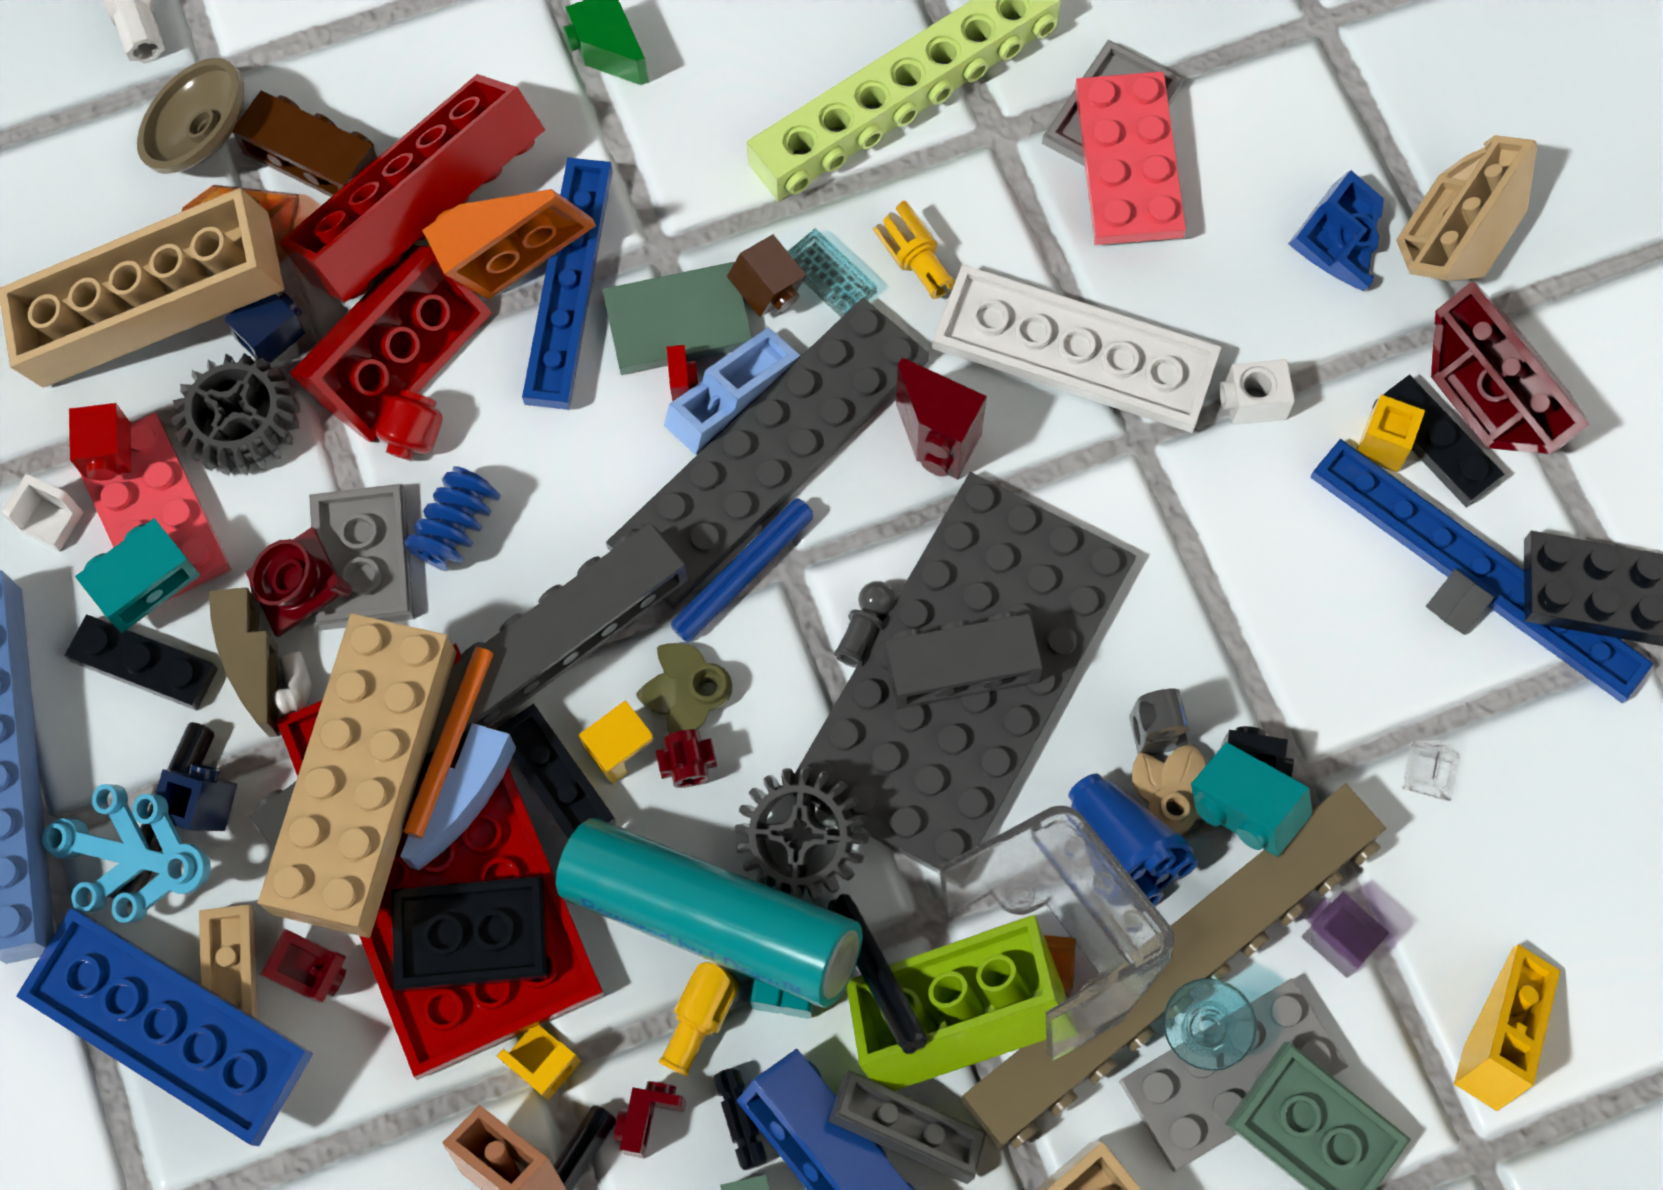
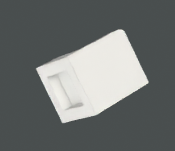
(42, 512)

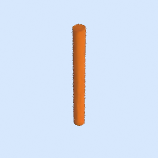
(448, 743)

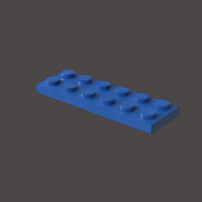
(165, 1026)

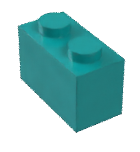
(136, 575)
(1251, 800)

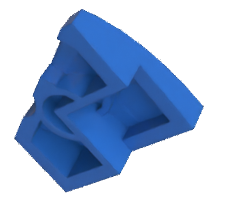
(1343, 231)

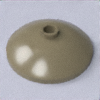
(191, 116)

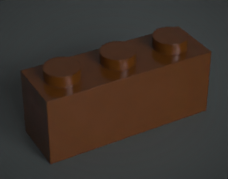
(302, 144)

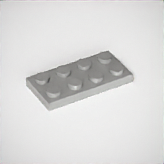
(1190, 1105)

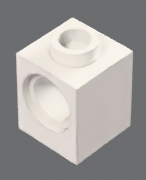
(1268, 377)

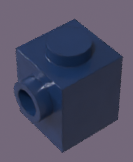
(266, 326)
(197, 797)

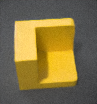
(1390, 432)
(615, 740)
(541, 1061)

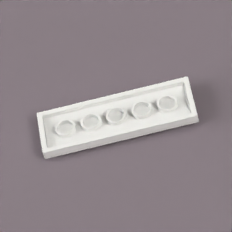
(1076, 348)

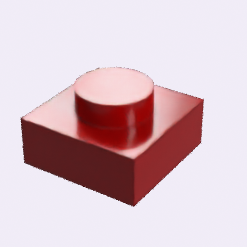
(682, 374)

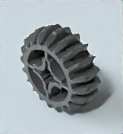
(240, 436)
(802, 811)

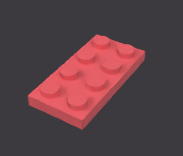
(1129, 158)
(159, 491)

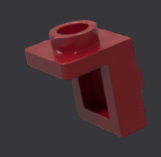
(305, 967)
(635, 1123)

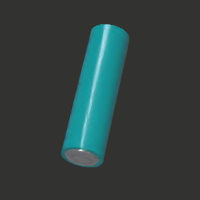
(710, 911)

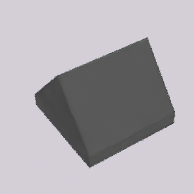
(1459, 601)

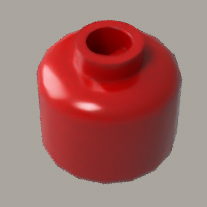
(409, 425)

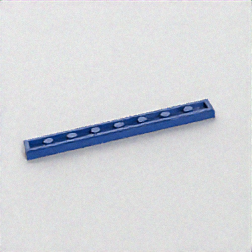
(1451, 546)

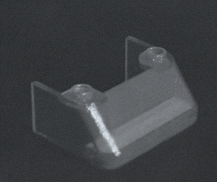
(1068, 867)

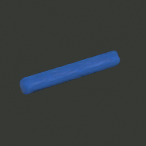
(741, 570)

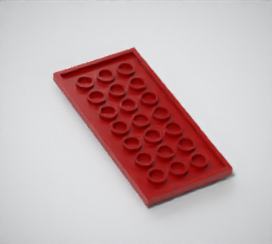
(499, 844)

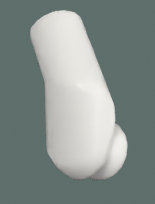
(298, 684)

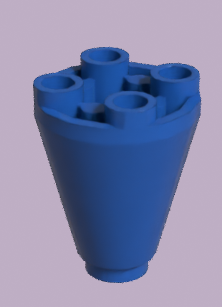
(1135, 836)

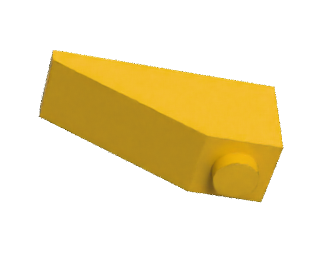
(1510, 1031)

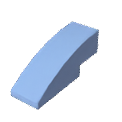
(728, 389)
(463, 793)

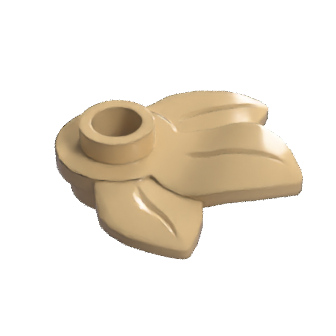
(1169, 783)

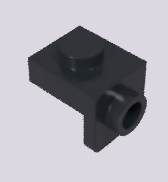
(1262, 747)

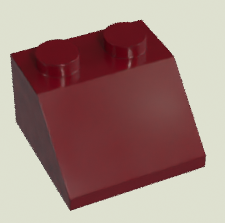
(939, 418)

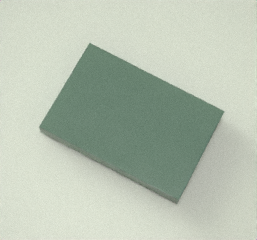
(677, 309)
(1316, 1126)

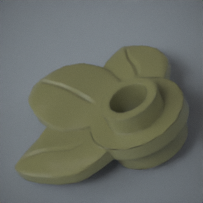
(678, 688)

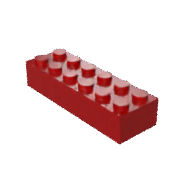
(410, 184)

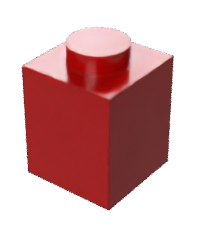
(100, 441)

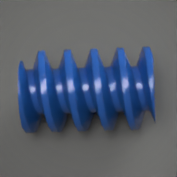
(450, 517)

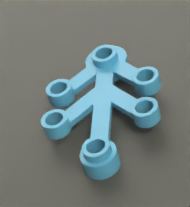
(131, 854)

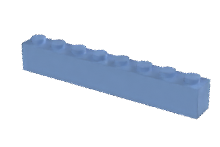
(24, 872)

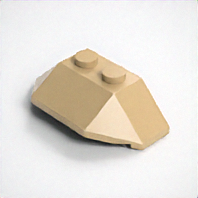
(1470, 211)

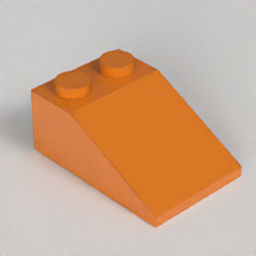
(503, 238)

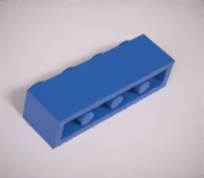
(793, 1114)

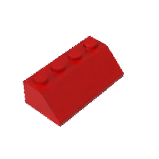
(391, 340)

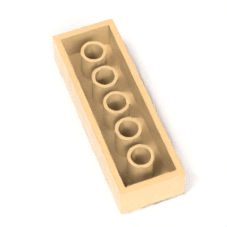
(140, 288)
(358, 776)

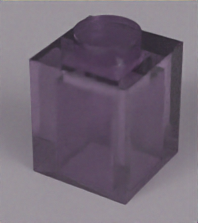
(1343, 933)

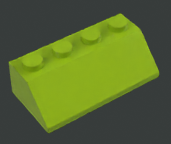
(970, 1000)

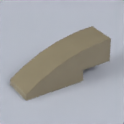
(246, 653)

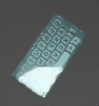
(831, 273)

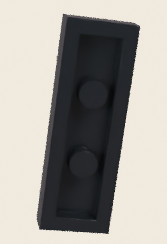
(1446, 447)
(141, 662)
(553, 772)

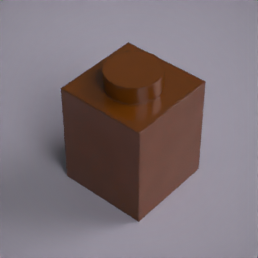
(767, 276)

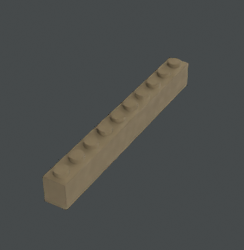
(1205, 939)

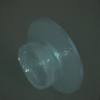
(1214, 1002)

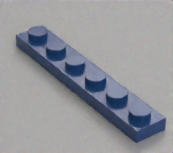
(567, 292)

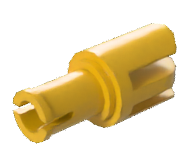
(914, 248)
(699, 1013)

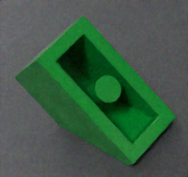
(605, 39)

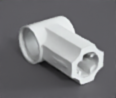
(136, 28)

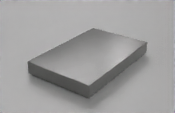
(1113, 59)
(366, 545)

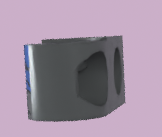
(1159, 722)

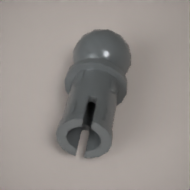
(875, 602)

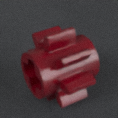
(686, 758)

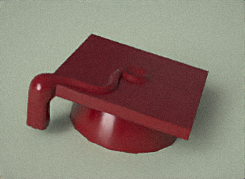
(295, 580)

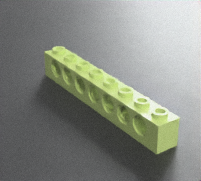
(880, 85)

